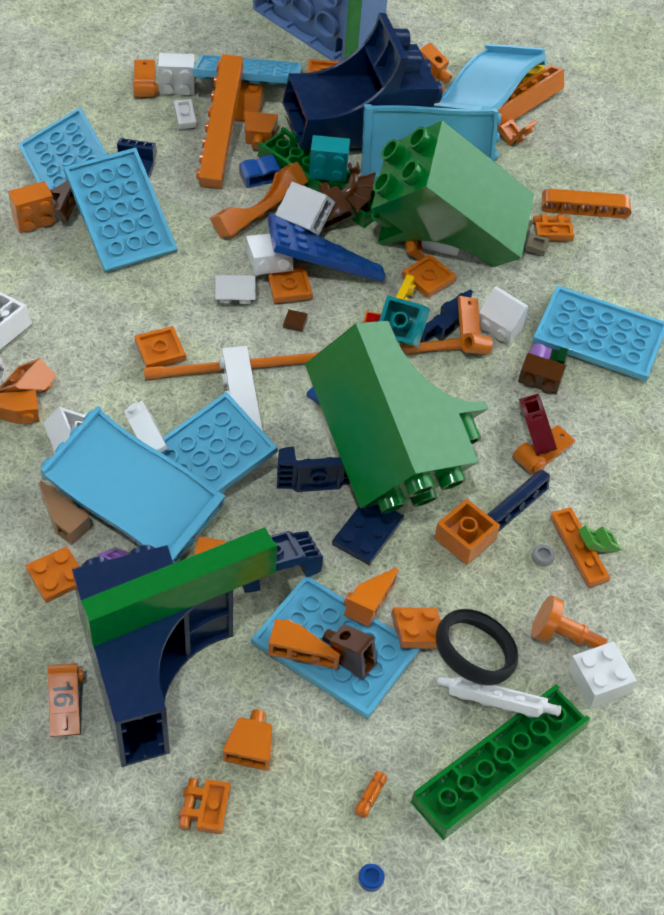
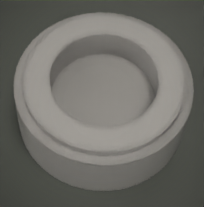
(543, 555)

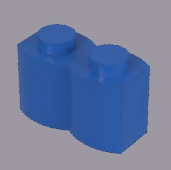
(258, 171)

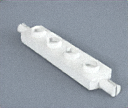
(500, 697)

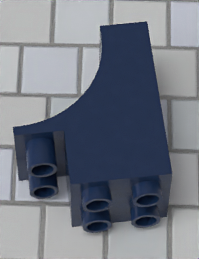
(377, 73)
(142, 664)

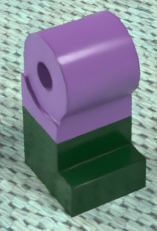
(548, 353)

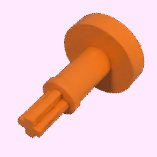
(550, 620)

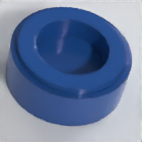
(371, 877)

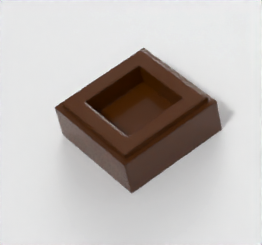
(295, 320)

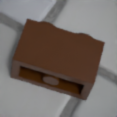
(542, 373)

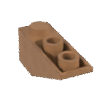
(66, 518)

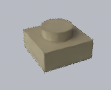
(537, 244)

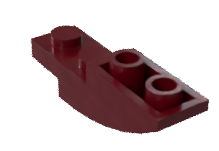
(538, 424)

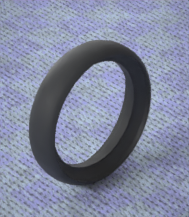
(464, 667)

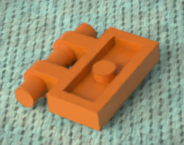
(554, 227)
(212, 809)

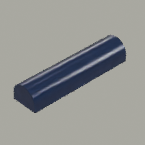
(520, 498)

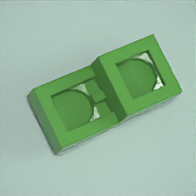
(599, 540)

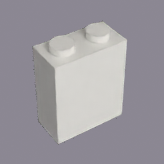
(305, 207)
(263, 258)

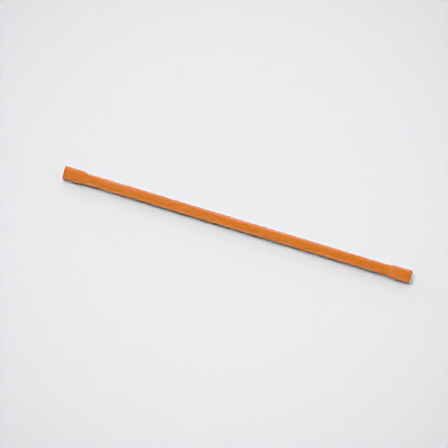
(161, 372)

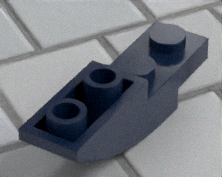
(447, 322)

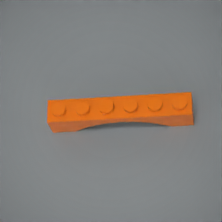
(231, 219)

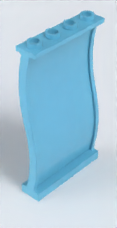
(491, 77)
(399, 121)
(132, 485)

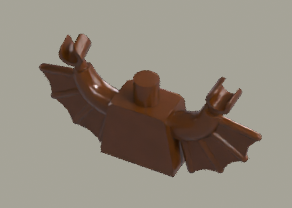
(356, 192)

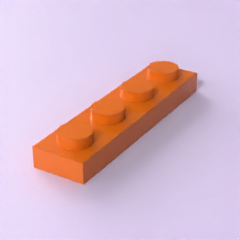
(585, 559)

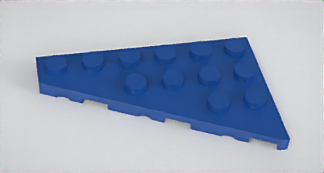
(307, 246)

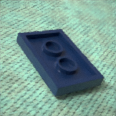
(367, 533)

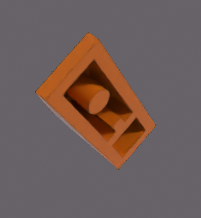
(19, 407)
(369, 596)
(296, 643)

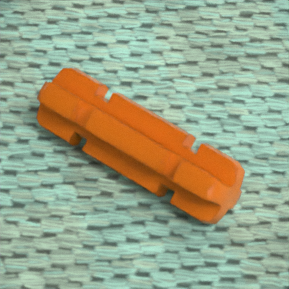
(370, 794)

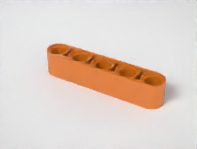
(586, 203)

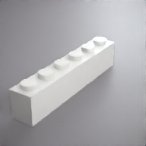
(239, 380)

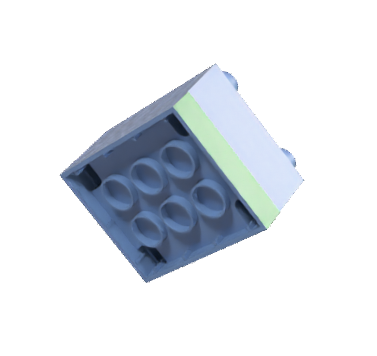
(327, 26)

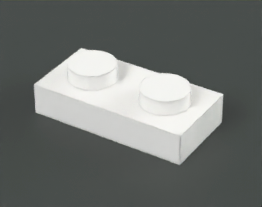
(185, 114)

